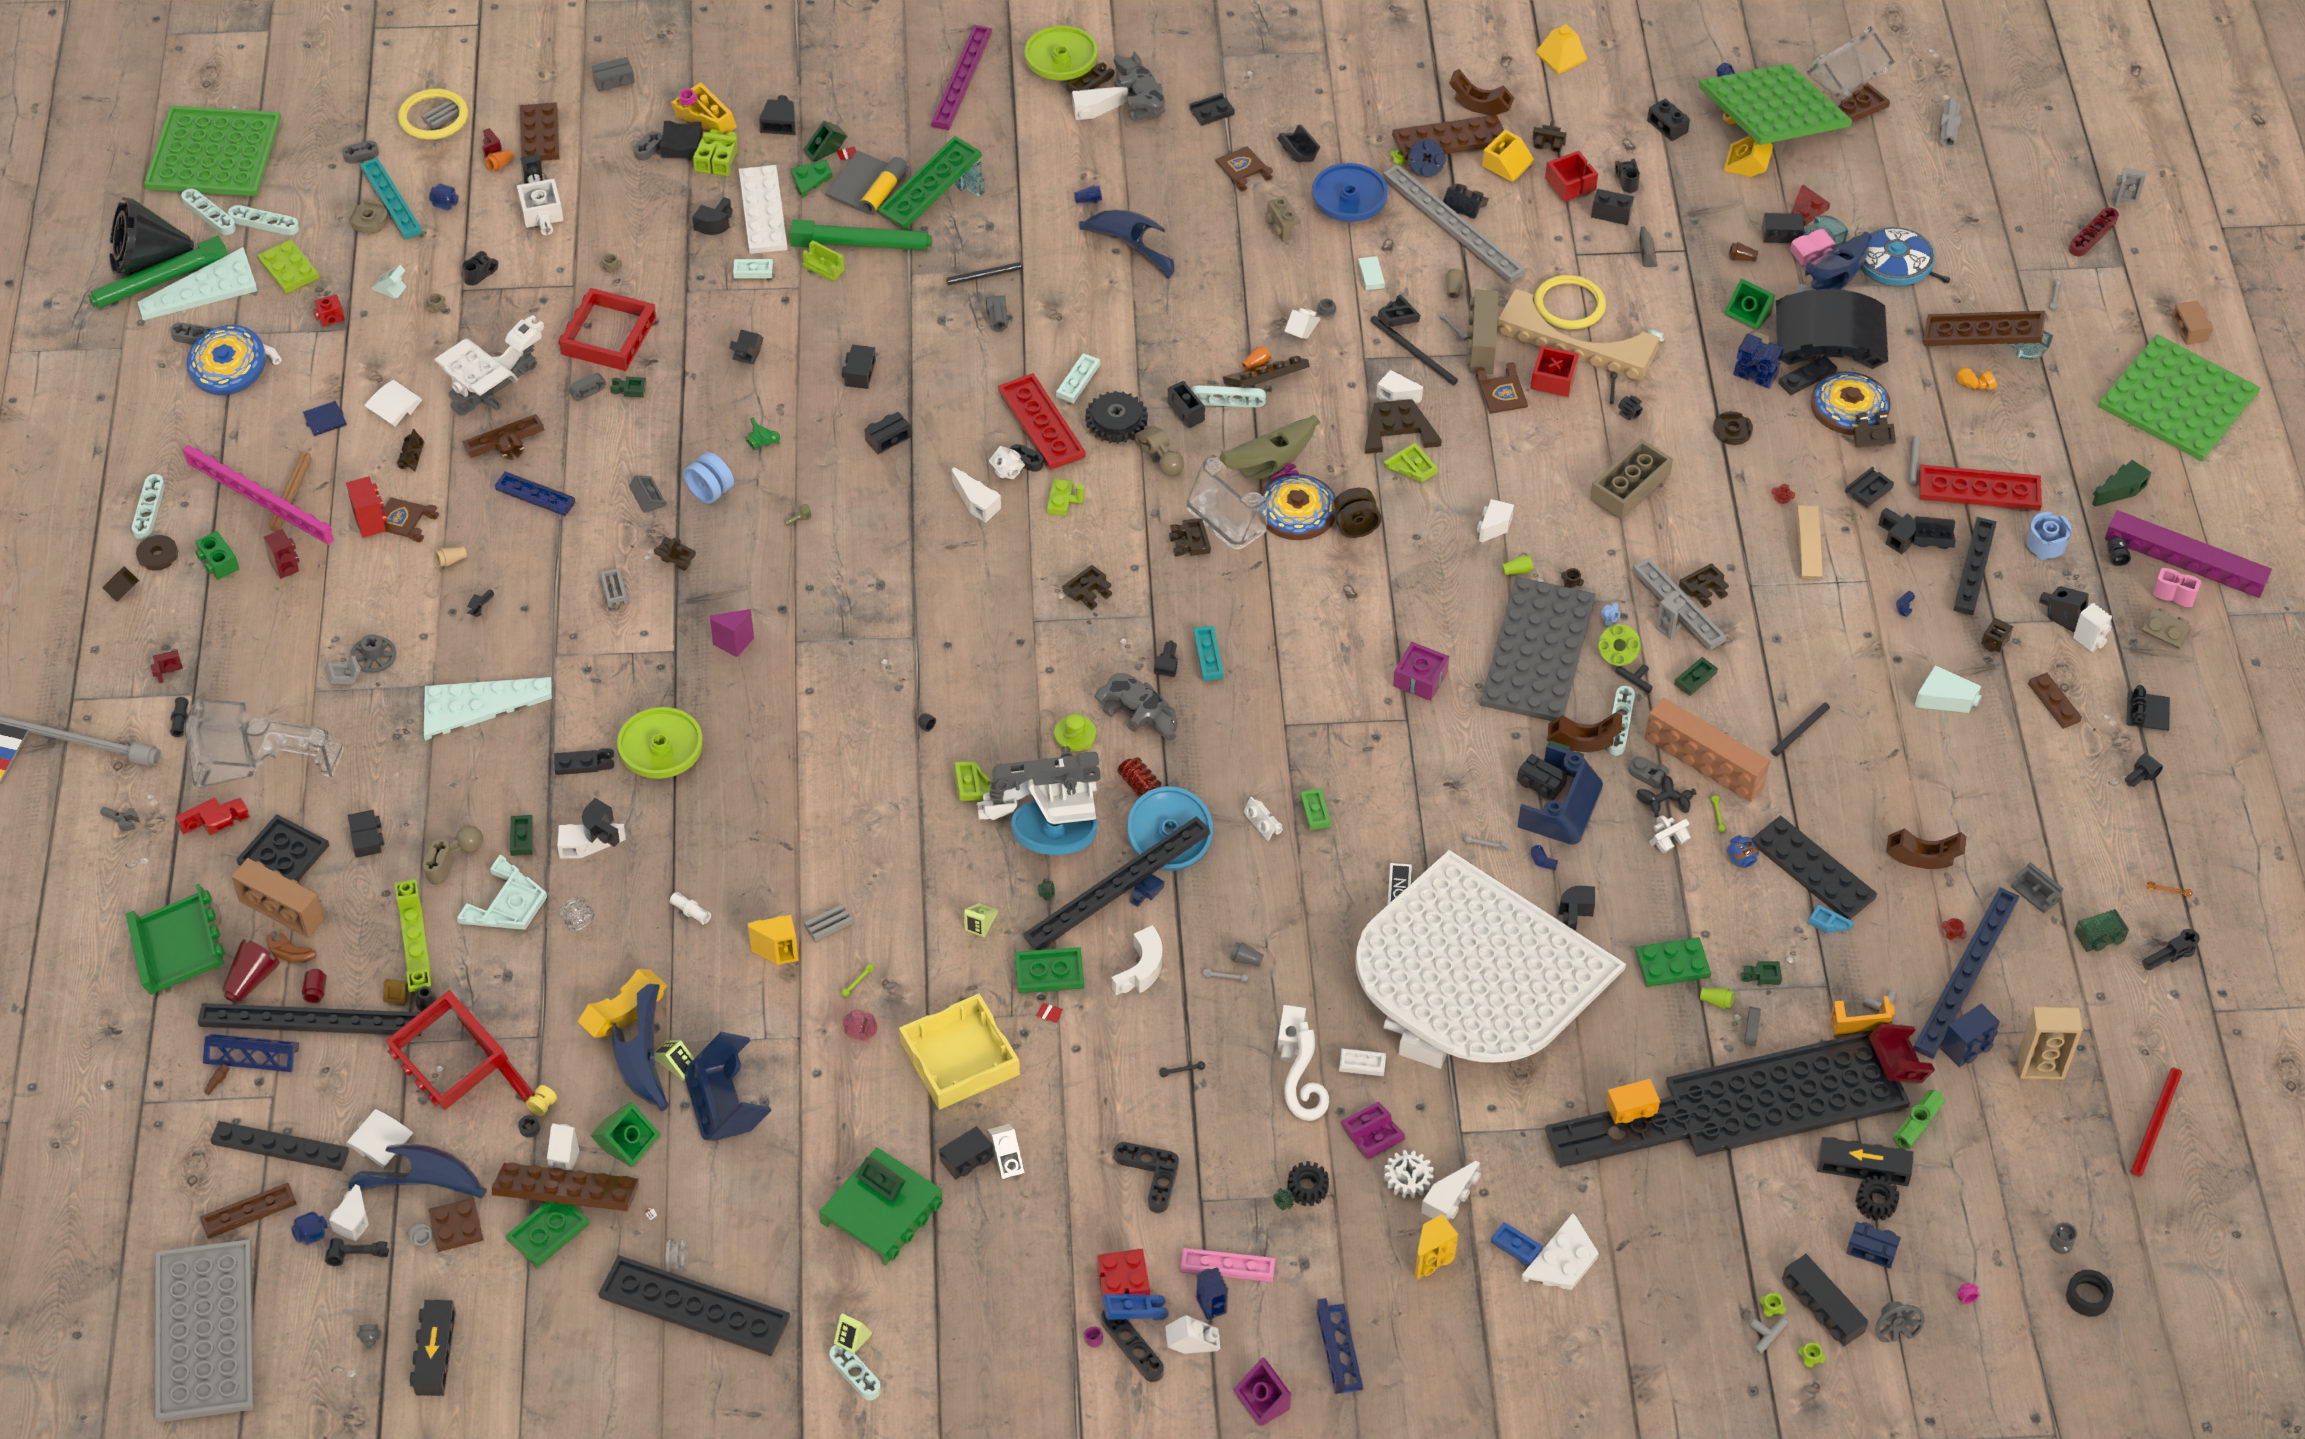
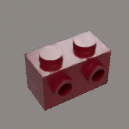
(282, 553)

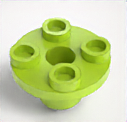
(1619, 645)
(1075, 732)

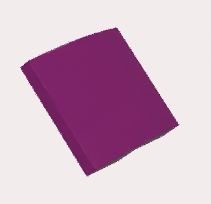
(1372, 1130)

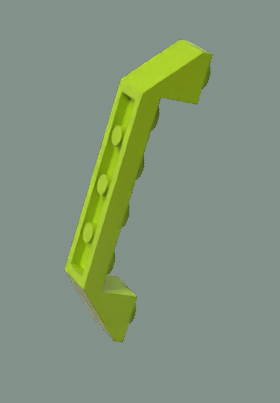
(413, 935)

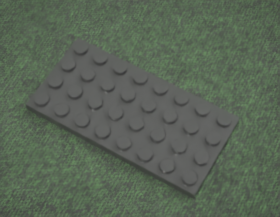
(1538, 649)

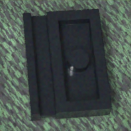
(1212, 109)
(1869, 487)

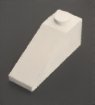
(1095, 102)

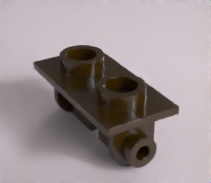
(411, 451)

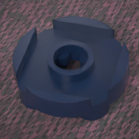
(1429, 148)

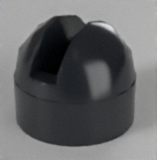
(926, 722)

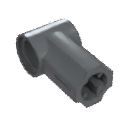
(997, 312)

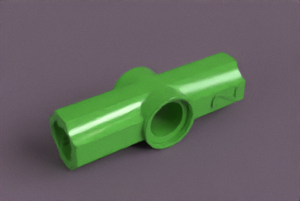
(1912, 1127)

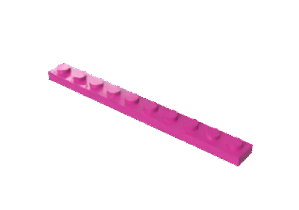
(259, 495)

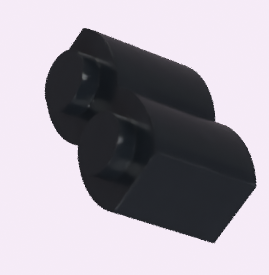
(365, 833)

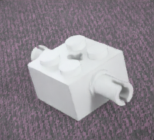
(540, 203)
(1415, 1047)

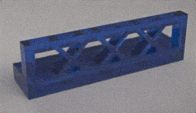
(253, 1044)
(1334, 1348)

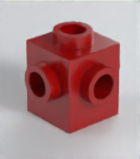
(328, 310)

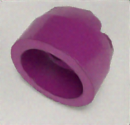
(1093, 1336)

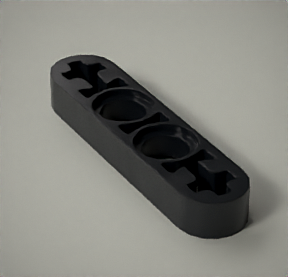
(1133, 1343)

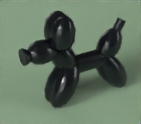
(1683, 799)

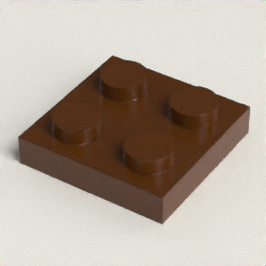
(455, 1224)

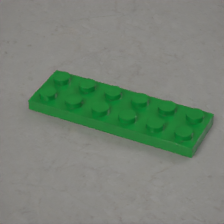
(929, 182)

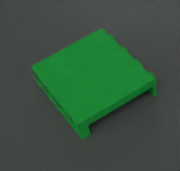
(176, 941)
(873, 1218)

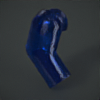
(1903, 604)
(1541, 859)

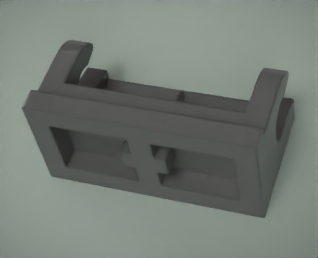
(2037, 888)

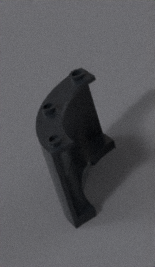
(1832, 325)

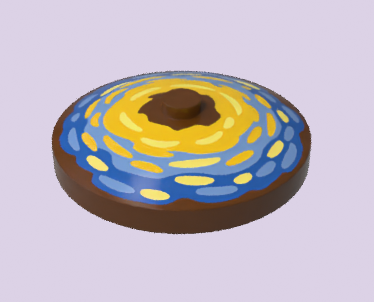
(1847, 394)
(1298, 506)

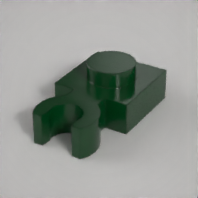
(630, 387)

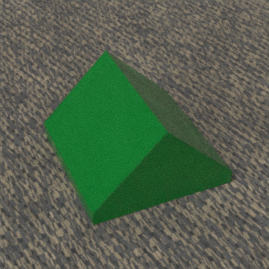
(1750, 304)

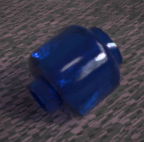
(443, 196)
(309, 1228)

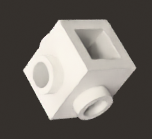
(1006, 462)

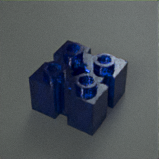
(1758, 361)

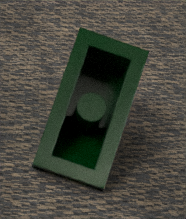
(825, 141)

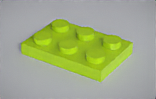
(288, 266)

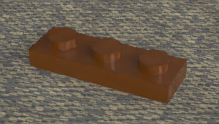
(2055, 700)

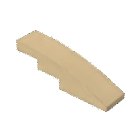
(1809, 542)

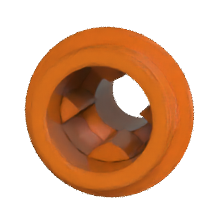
(497, 160)
(1257, 358)

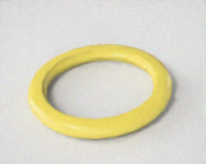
(436, 134)
(1570, 324)

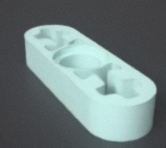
(856, 1382)

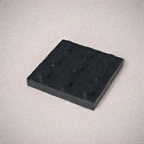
(285, 848)

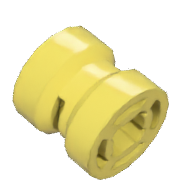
(541, 1100)

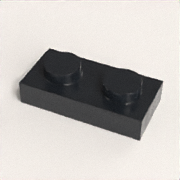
(530, 166)

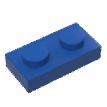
(1516, 1244)

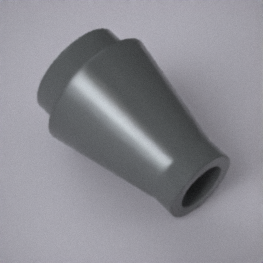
(1245, 954)

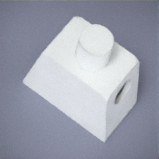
(1289, 1027)

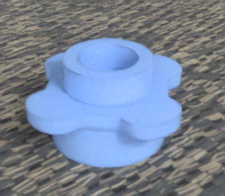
(1610, 614)

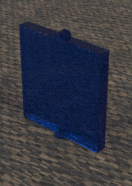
(324, 418)

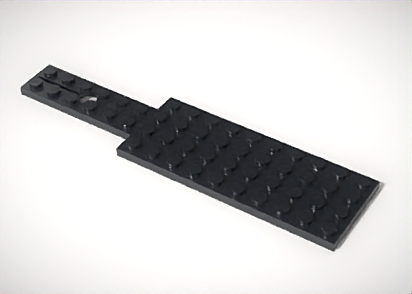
(1746, 1103)

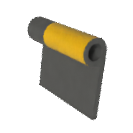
(867, 182)

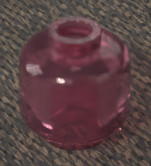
(860, 1025)

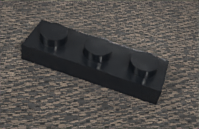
(1807, 375)

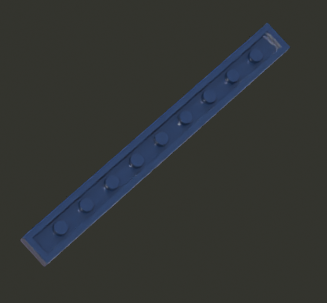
(1966, 973)

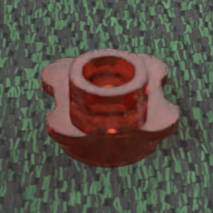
(1783, 494)
(1956, 924)

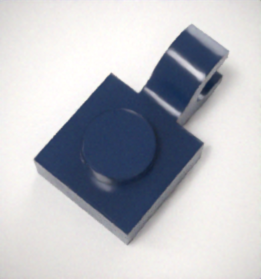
(1146, 888)

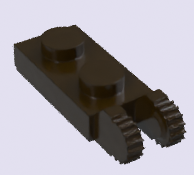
(1091, 79)

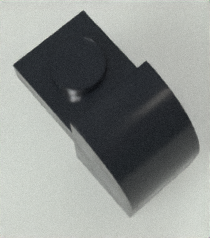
(713, 221)
(747, 347)
(1900, 530)
(596, 823)
(1577, 902)

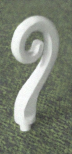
(1306, 1049)

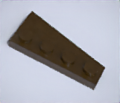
(1265, 373)

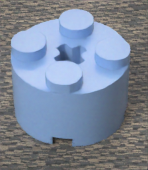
(2048, 535)

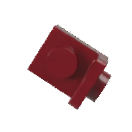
(491, 143)
(166, 663)

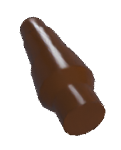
(218, 1076)

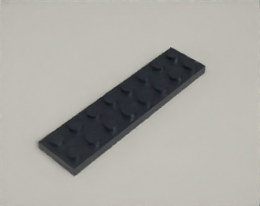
(694, 1305)

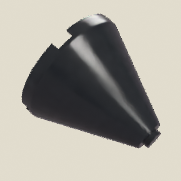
(143, 238)

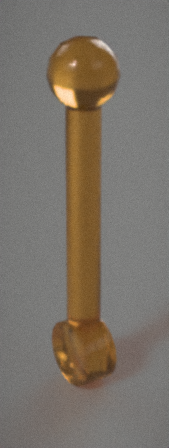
(2151, 886)

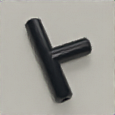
(1636, 677)

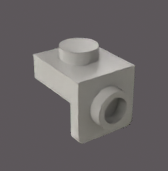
(343, 673)

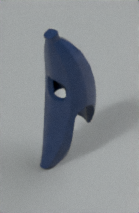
(1130, 228)
(1839, 265)
(636, 1057)
(428, 1166)

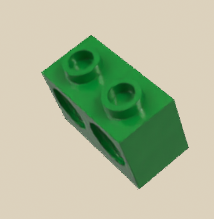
(216, 555)

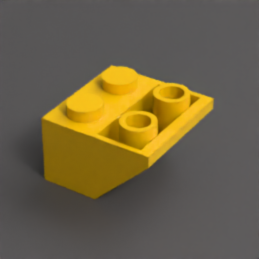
(1507, 156)
(774, 939)
(1436, 1246)

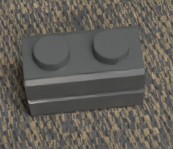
(613, 74)

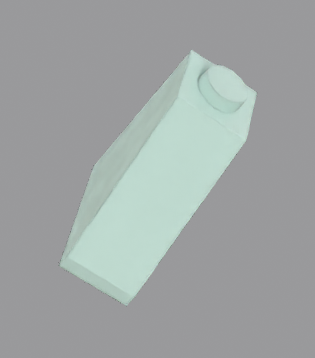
(1948, 692)

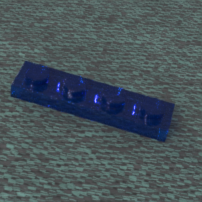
(535, 493)

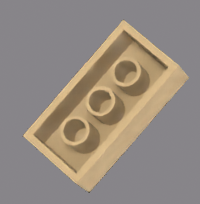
(2049, 1042)

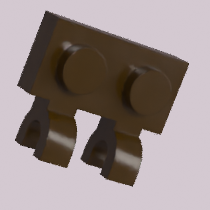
(1873, 435)
(1196, 537)
(1703, 579)
(1085, 582)

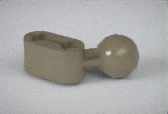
(1156, 440)
(440, 854)

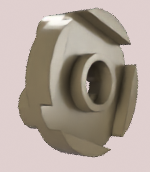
(359, 216)

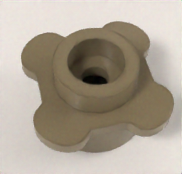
(610, 262)
(435, 302)

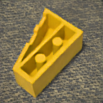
(707, 110)

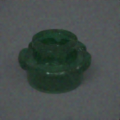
(1046, 889)
(1283, 1199)

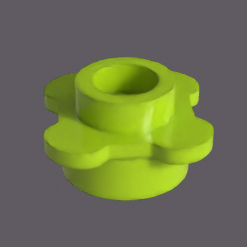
(1398, 158)
(1772, 1298)
(1812, 1348)

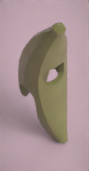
(1271, 451)

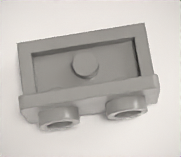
(2129, 186)

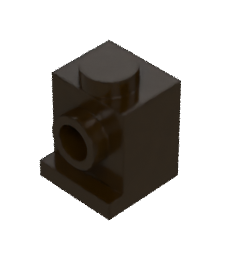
(1995, 640)

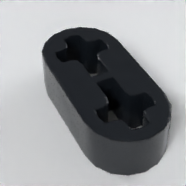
(1029, 456)

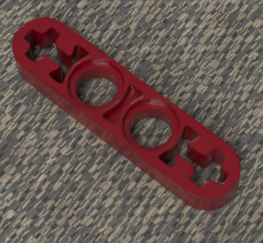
(2075, 248)

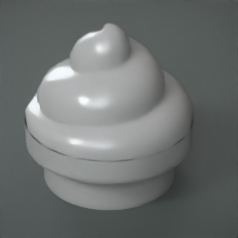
(419, 1234)

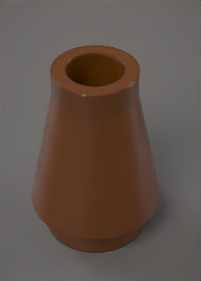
(1742, 252)

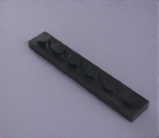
(1974, 566)
(279, 1145)

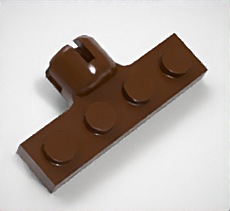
(505, 439)

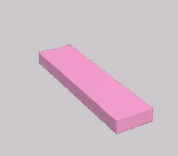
(1229, 1264)

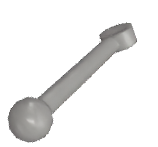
(2053, 306)
(1463, 335)
(1502, 846)
(1207, 973)

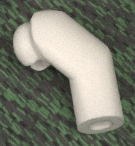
(273, 354)

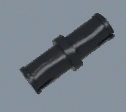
(179, 717)

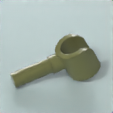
(805, 514)

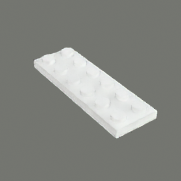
(763, 209)

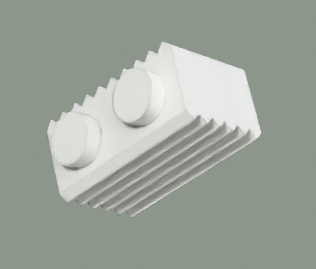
(2093, 627)

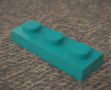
(1208, 653)

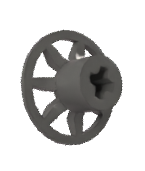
(372, 649)
(1897, 1319)

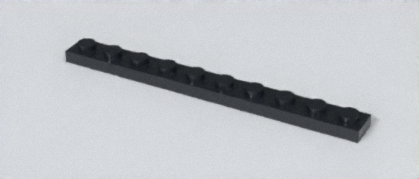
(1116, 884)
(303, 1019)

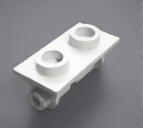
(1259, 817)

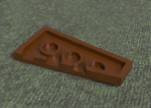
(1864, 103)

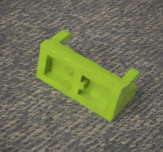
(823, 261)

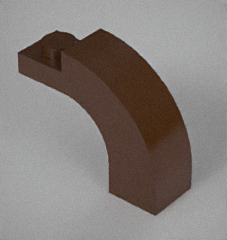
(1479, 100)
(1585, 736)
(1923, 853)

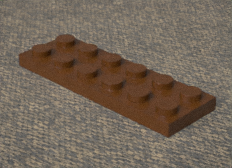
(1451, 135)
(1984, 328)
(565, 1186)

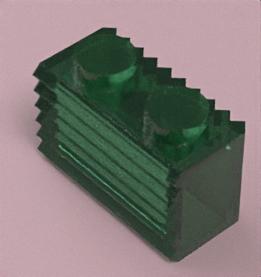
(2101, 930)

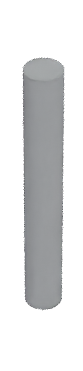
(1914, 460)

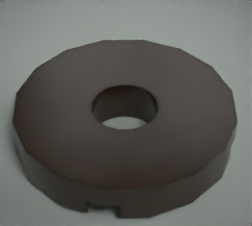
(1730, 436)
(157, 543)

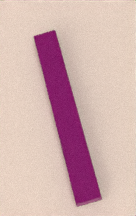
(961, 77)

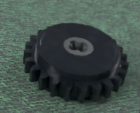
(1116, 417)

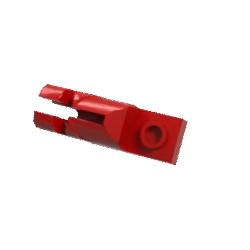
(213, 816)

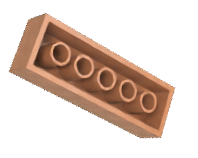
(1707, 749)

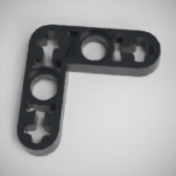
(1161, 1170)

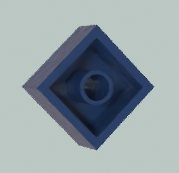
(1970, 1035)

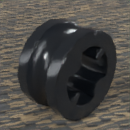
(534, 1123)

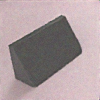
(1647, 248)
(646, 493)

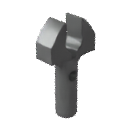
(121, 817)

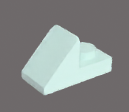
(390, 283)

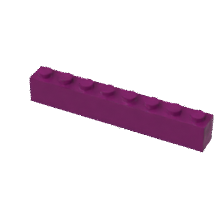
(2189, 554)

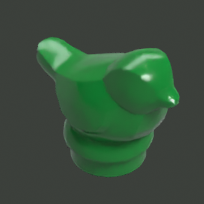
(761, 436)

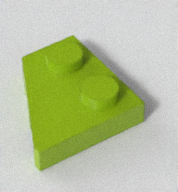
(1412, 463)
(970, 781)

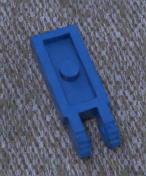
(1134, 1306)

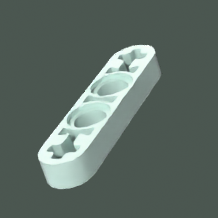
(211, 209)
(285, 224)
(1256, 396)
(144, 506)
(1618, 704)

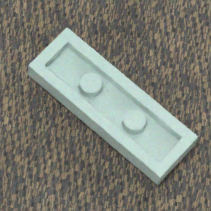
(1078, 378)

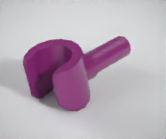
(1287, 471)

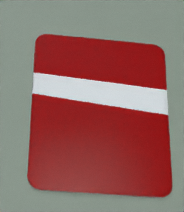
(846, 153)
(1049, 1012)

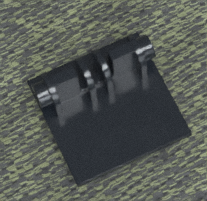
(2147, 709)

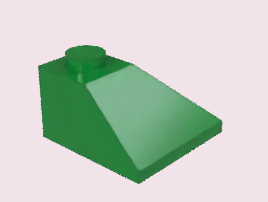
(626, 1134)

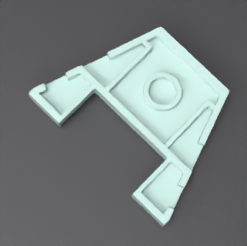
(513, 905)

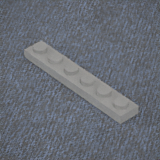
(1690, 615)

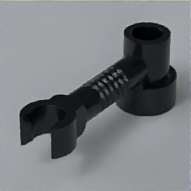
(337, 1250)

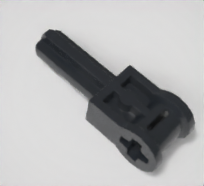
(2176, 949)

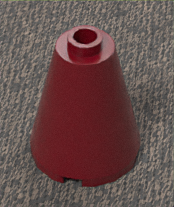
(248, 970)

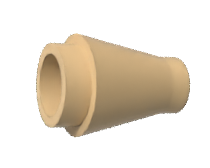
(448, 556)

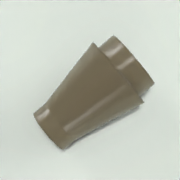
(1454, 281)

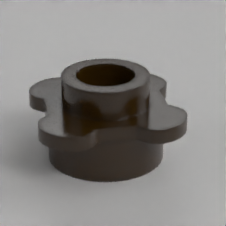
(1572, 578)

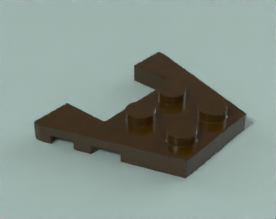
(1398, 419)

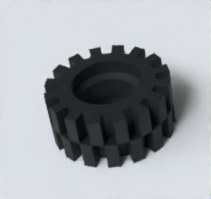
(1308, 1172)
(1875, 1209)

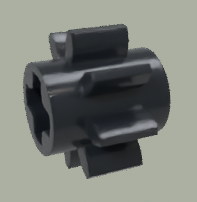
(1630, 407)

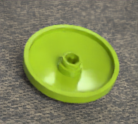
(1061, 52)
(660, 742)

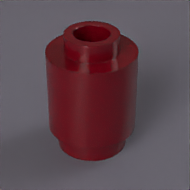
(314, 985)

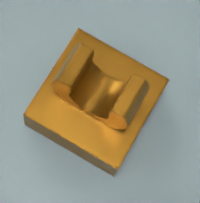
(395, 991)

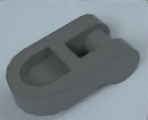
(1641, 768)

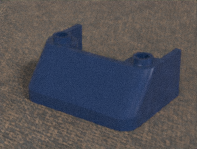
(1568, 819)
(714, 1093)

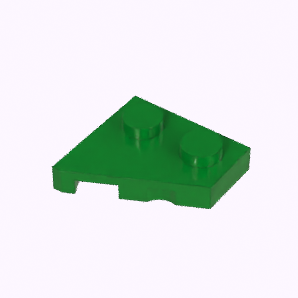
(811, 176)

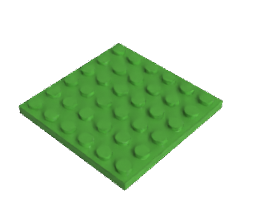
(1774, 103)
(213, 150)
(2179, 397)

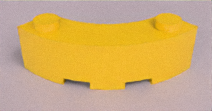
(601, 1016)

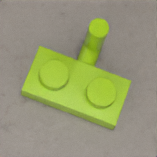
(1062, 496)

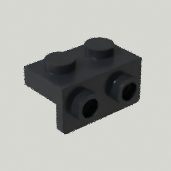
(1299, 144)
(1464, 200)
(1934, 532)

